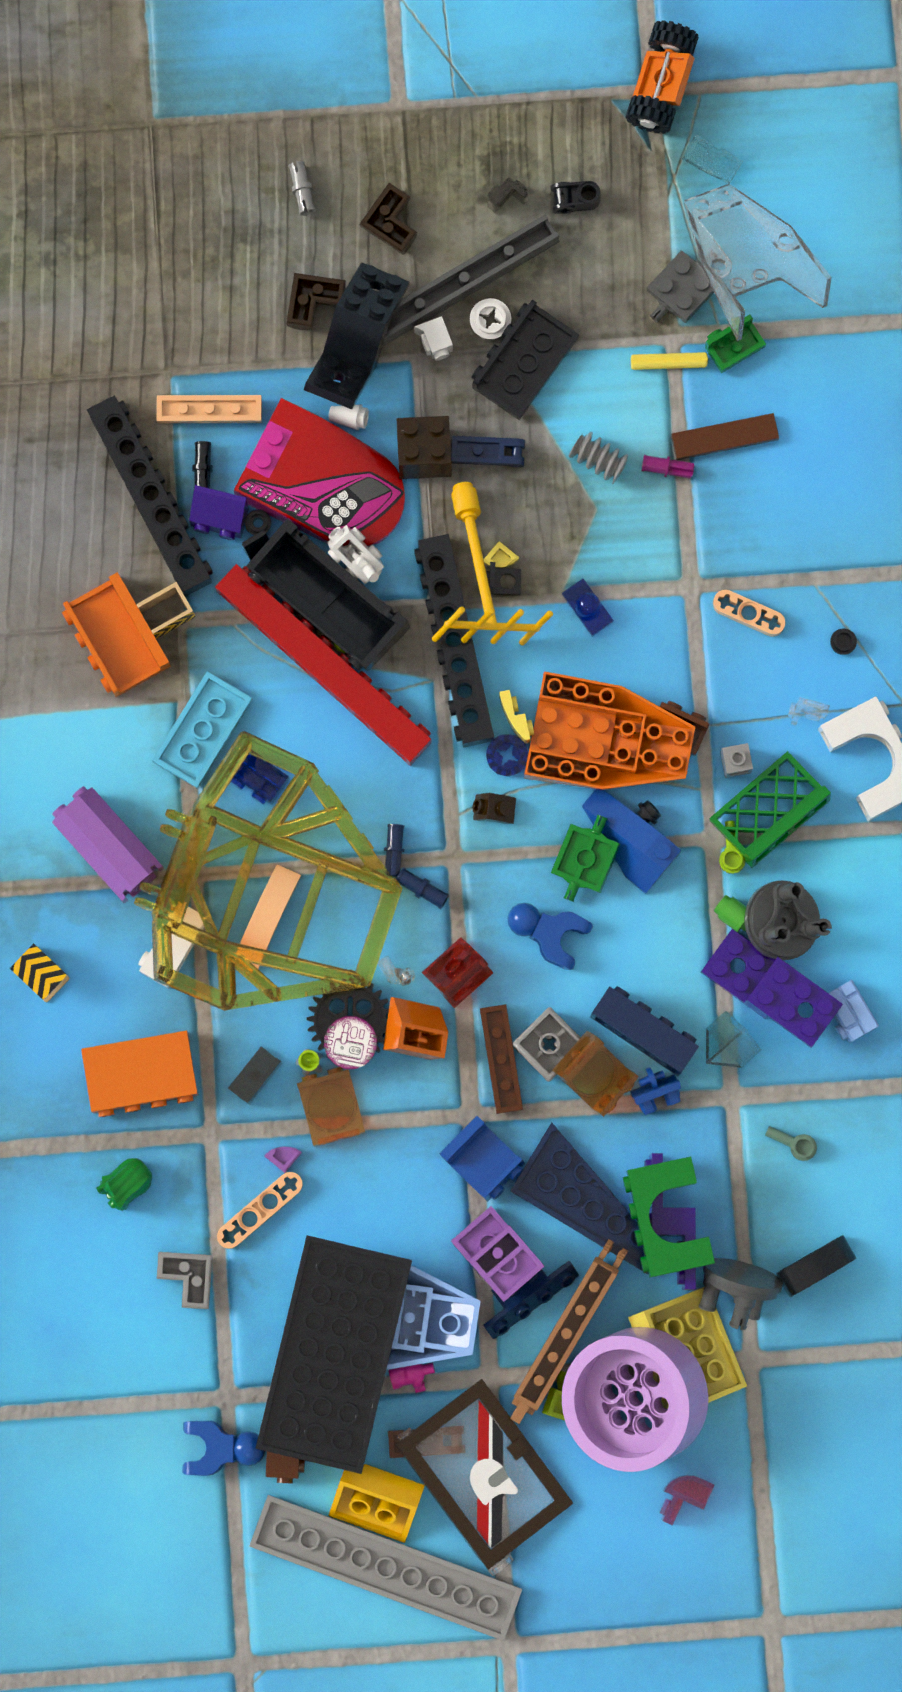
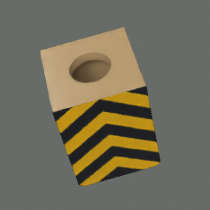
(160, 597)
(40, 973)

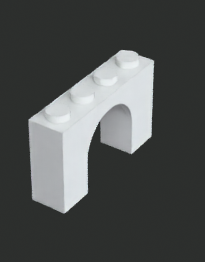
(870, 721)

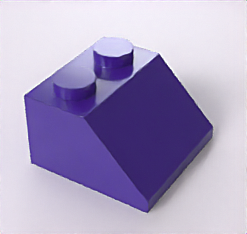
(218, 512)

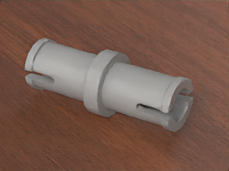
(302, 188)

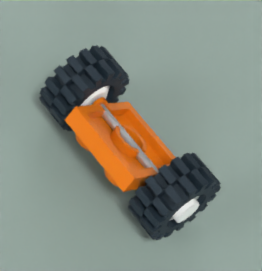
(662, 77)

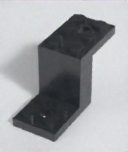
(356, 335)

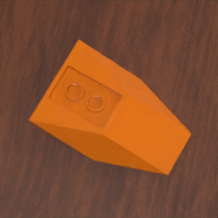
(604, 737)

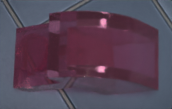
(684, 1488)

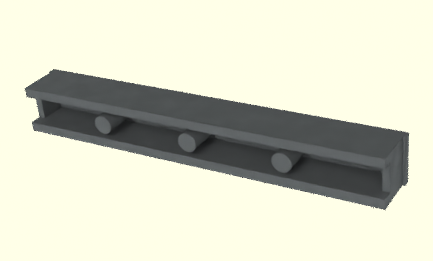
(471, 276)

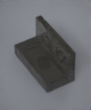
(255, 1075)

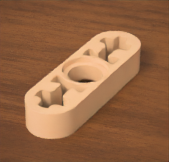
(734, 597)

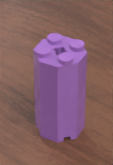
(106, 843)

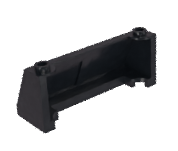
(327, 596)

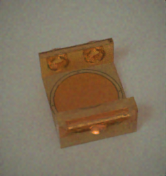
(595, 1074)
(330, 1106)

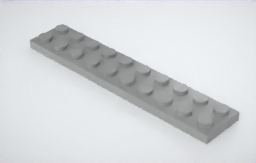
(385, 1567)

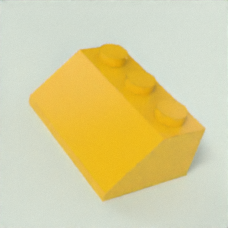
(377, 1501)

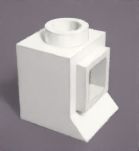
(435, 338)

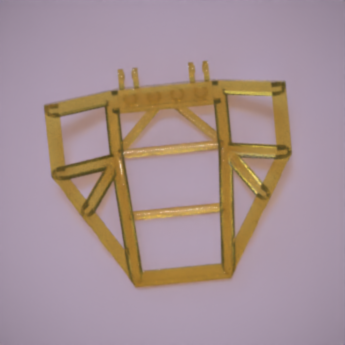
(192, 853)

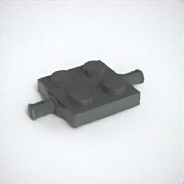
(680, 288)

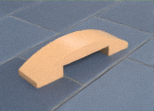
(270, 908)

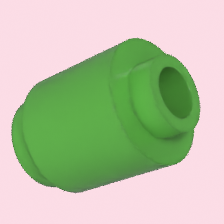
(731, 913)

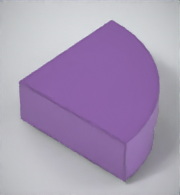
(283, 1157)

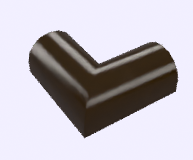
(383, 220)
(306, 293)

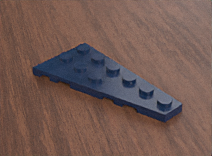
(572, 1193)

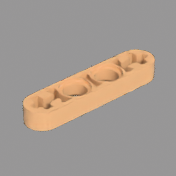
(257, 1207)

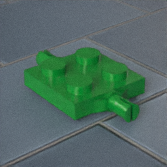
(585, 858)

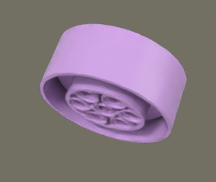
(594, 1410)

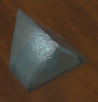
(729, 1043)

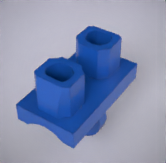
(655, 1086)

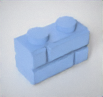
(854, 1016)

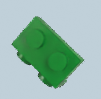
(728, 351)

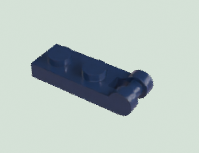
(487, 451)

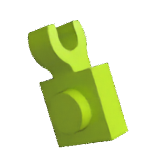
(553, 1403)

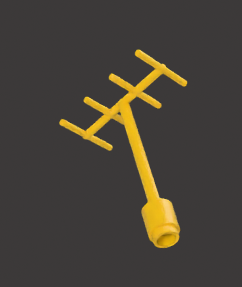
(468, 509)

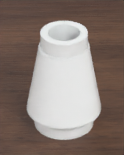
(354, 418)

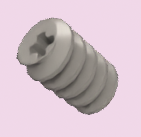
(598, 456)

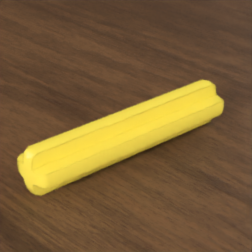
(669, 361)

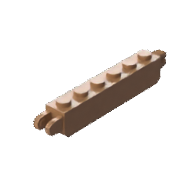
(566, 1333)

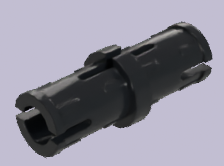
(202, 466)

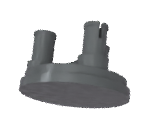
(783, 920)
(745, 1283)

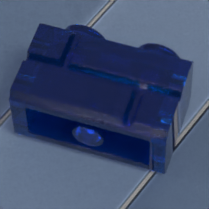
(261, 779)

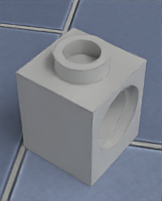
(736, 760)

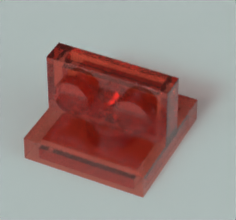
(458, 972)

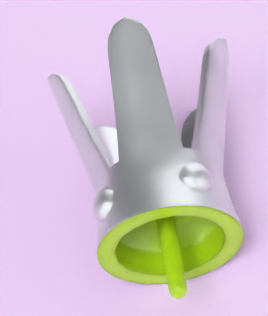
(309, 1062)

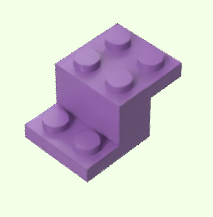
(497, 1253)

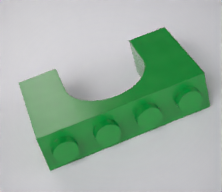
(660, 1255)

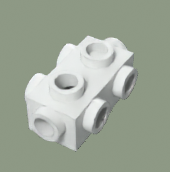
(361, 560)

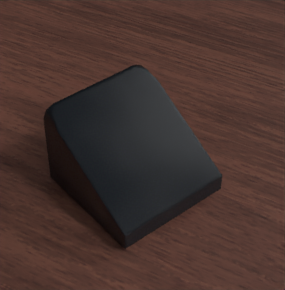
(254, 544)

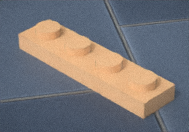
(209, 409)

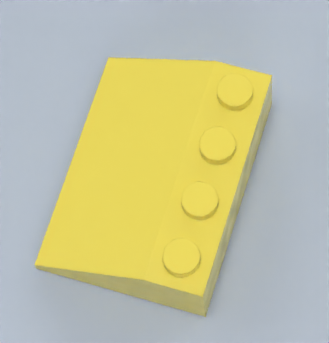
(702, 1335)

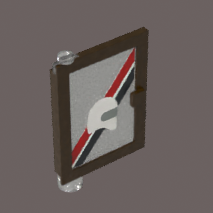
(484, 1475)

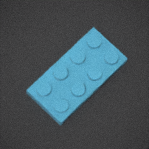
(202, 730)

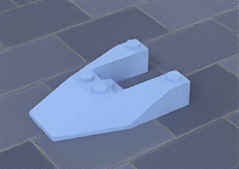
(433, 1322)

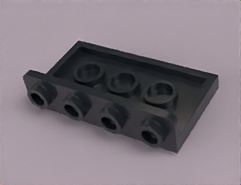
(524, 359)

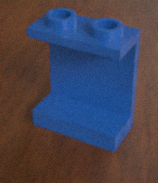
(482, 1159)

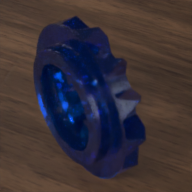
(503, 743)

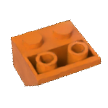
(415, 1030)

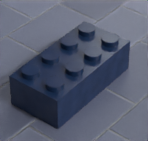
(644, 1031)

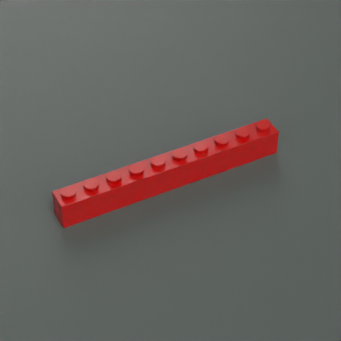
(324, 665)

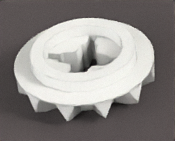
(485, 308)

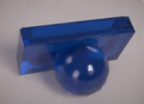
(587, 607)

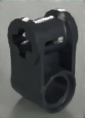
(573, 196)

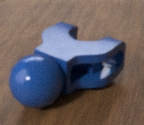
(547, 931)
(221, 1448)

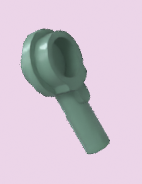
(802, 1146)

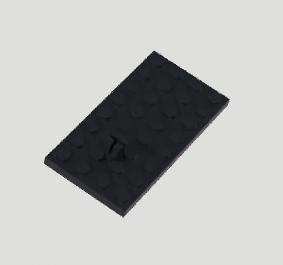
(334, 1354)

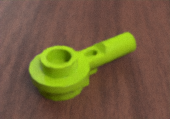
(731, 859)

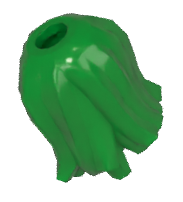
(125, 1183)

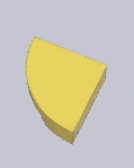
(501, 556)

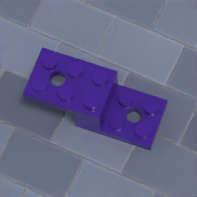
(771, 988)
(673, 1223)

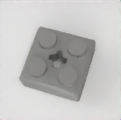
(531, 1043)

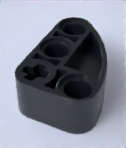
(816, 1266)

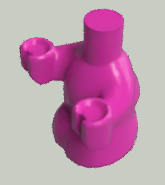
(411, 1375)

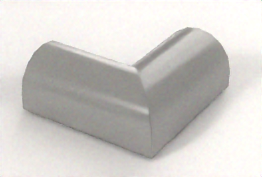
(193, 1270)

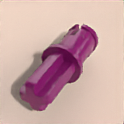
(667, 466)

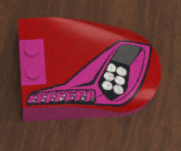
(321, 478)

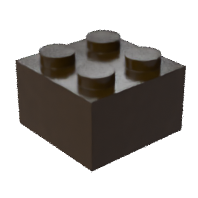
(424, 447)

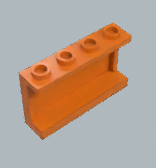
(116, 636)
(139, 1073)

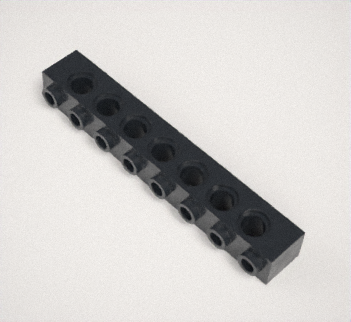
(103, 416)
(440, 549)

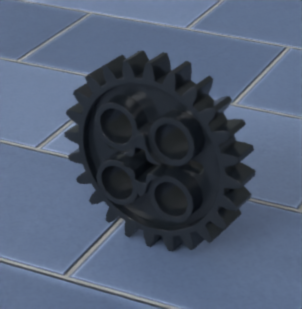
(324, 1017)

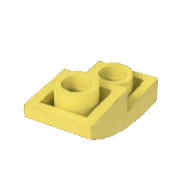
(522, 727)

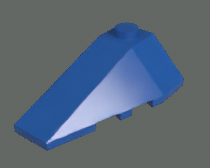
(643, 849)

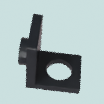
(494, 576)

